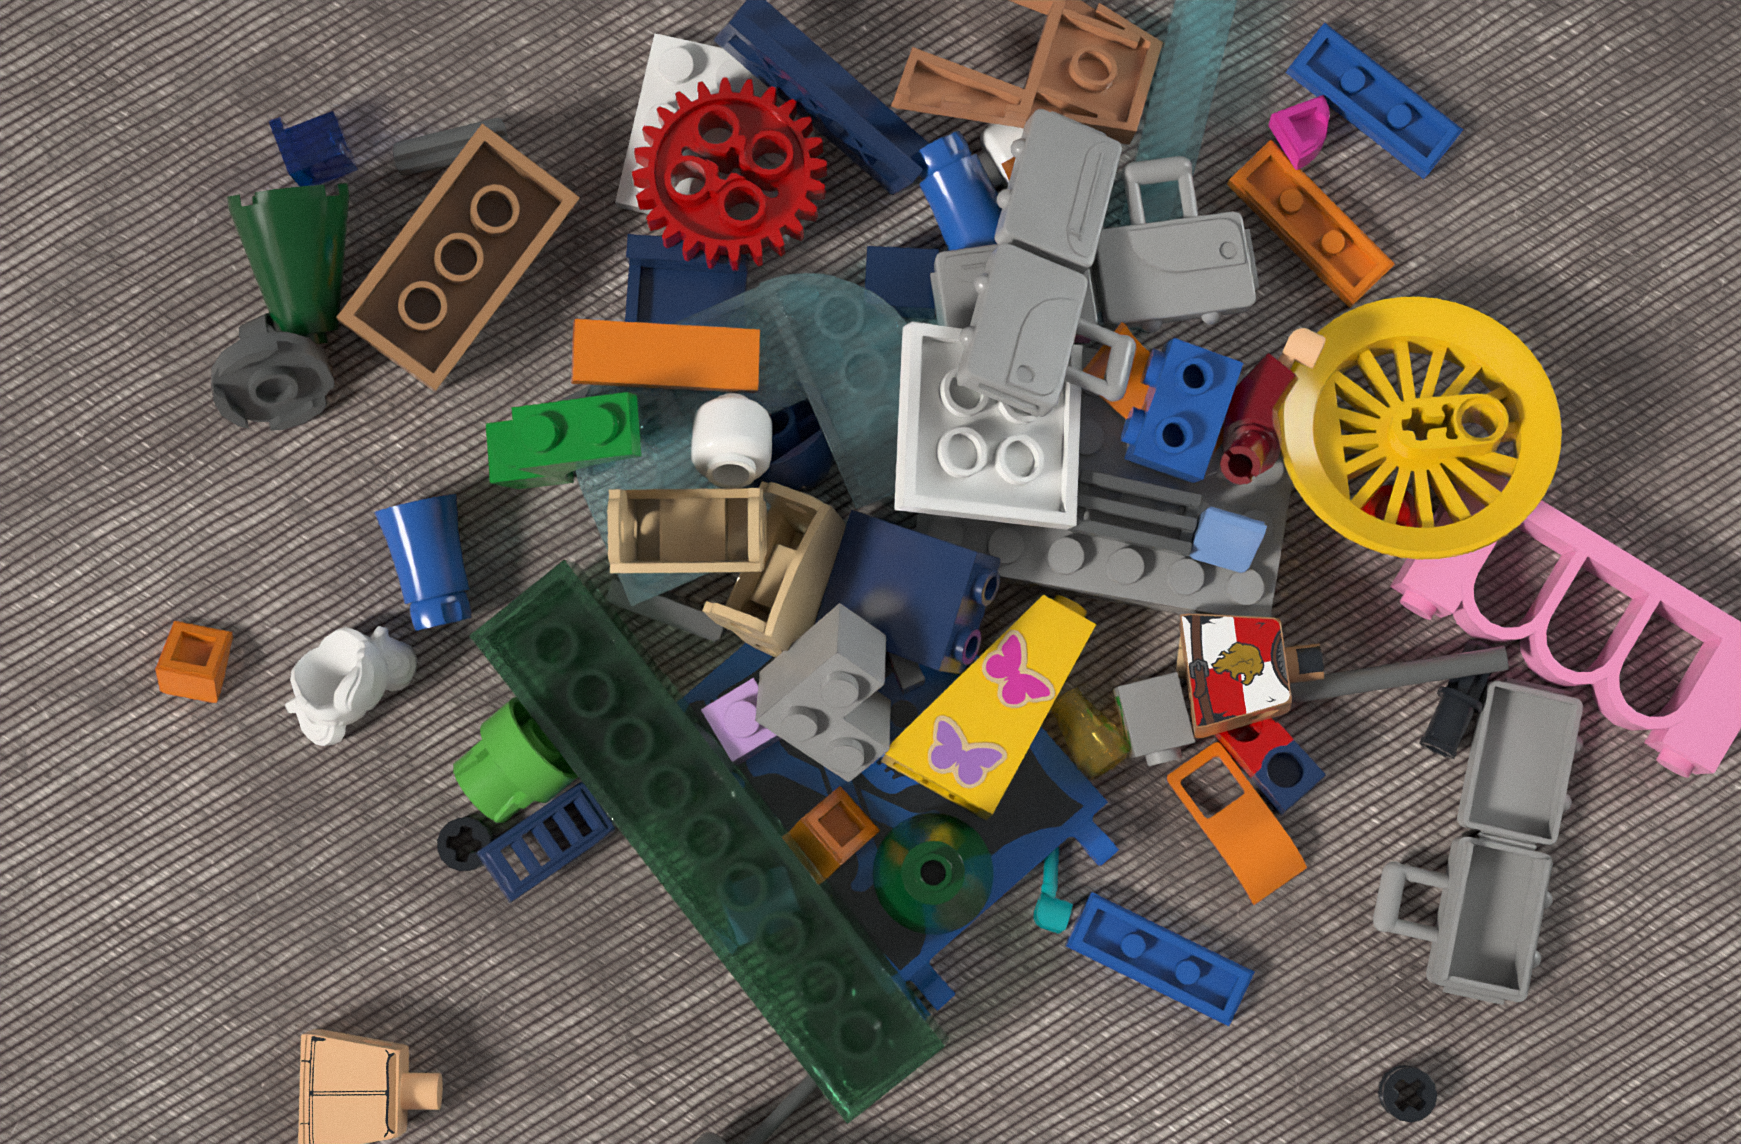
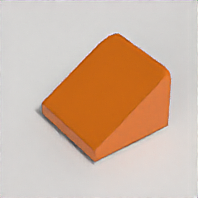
(194, 662)
(833, 832)

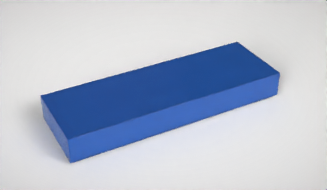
(1374, 101)
(1159, 958)

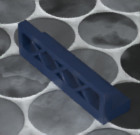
(825, 91)

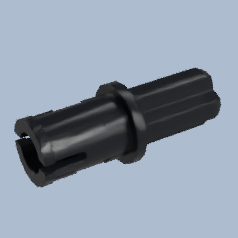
(1455, 709)

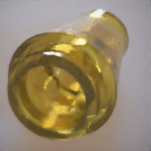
(1089, 734)

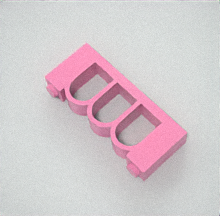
(1705, 707)

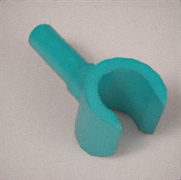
(1049, 911)

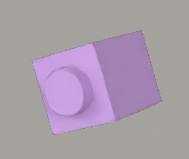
(735, 724)

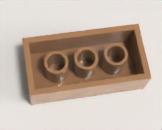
(457, 258)

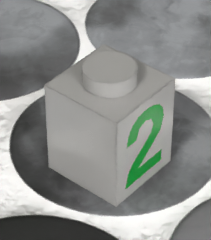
(1154, 718)

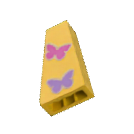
(989, 716)

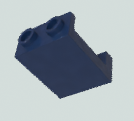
(668, 288)
(913, 590)

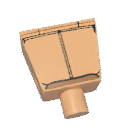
(359, 1089)

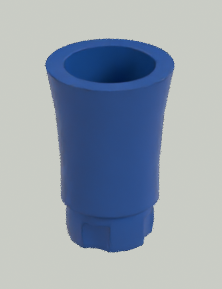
(958, 192)
(428, 559)

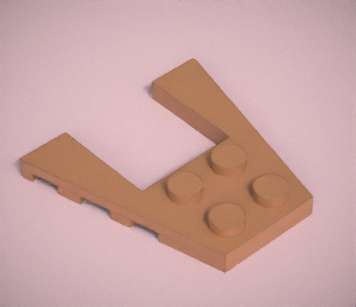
(1084, 68)

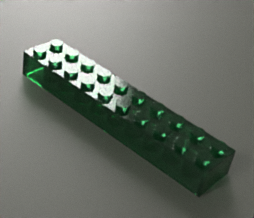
(710, 839)

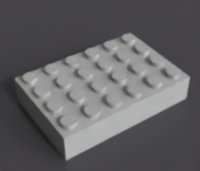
(1126, 572)

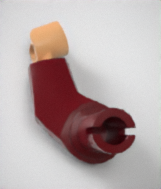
(1252, 422)

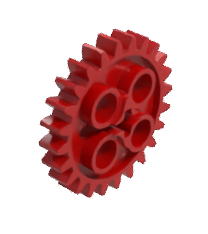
(756, 130)

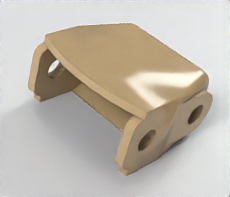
(687, 530)
(783, 601)

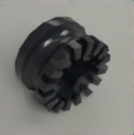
(450, 855)
(1389, 1095)

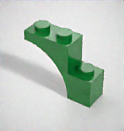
(557, 437)

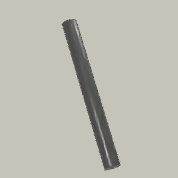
(1402, 674)

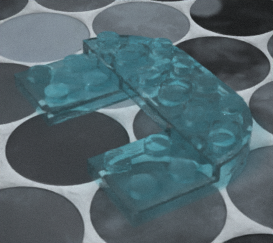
(817, 344)

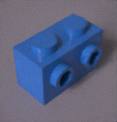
(1181, 409)

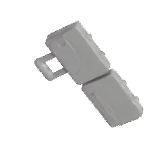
(1139, 270)
(1035, 276)
(1497, 882)

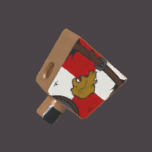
(1241, 670)

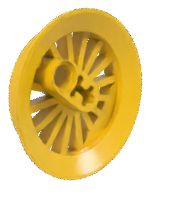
(1516, 410)

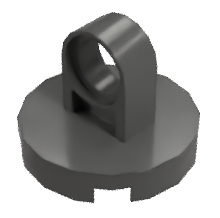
(271, 377)

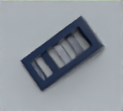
(589, 811)

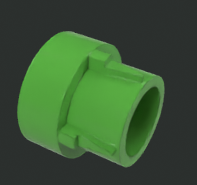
(511, 765)

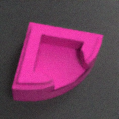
(1301, 130)

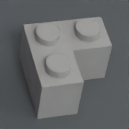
(827, 694)

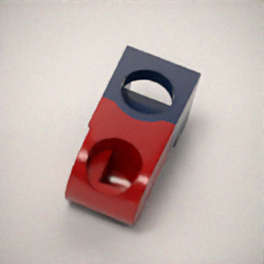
(1273, 762)

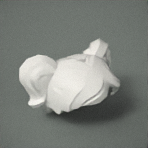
(346, 680)

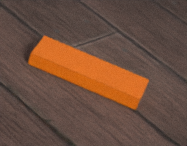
(1310, 224)
(665, 356)

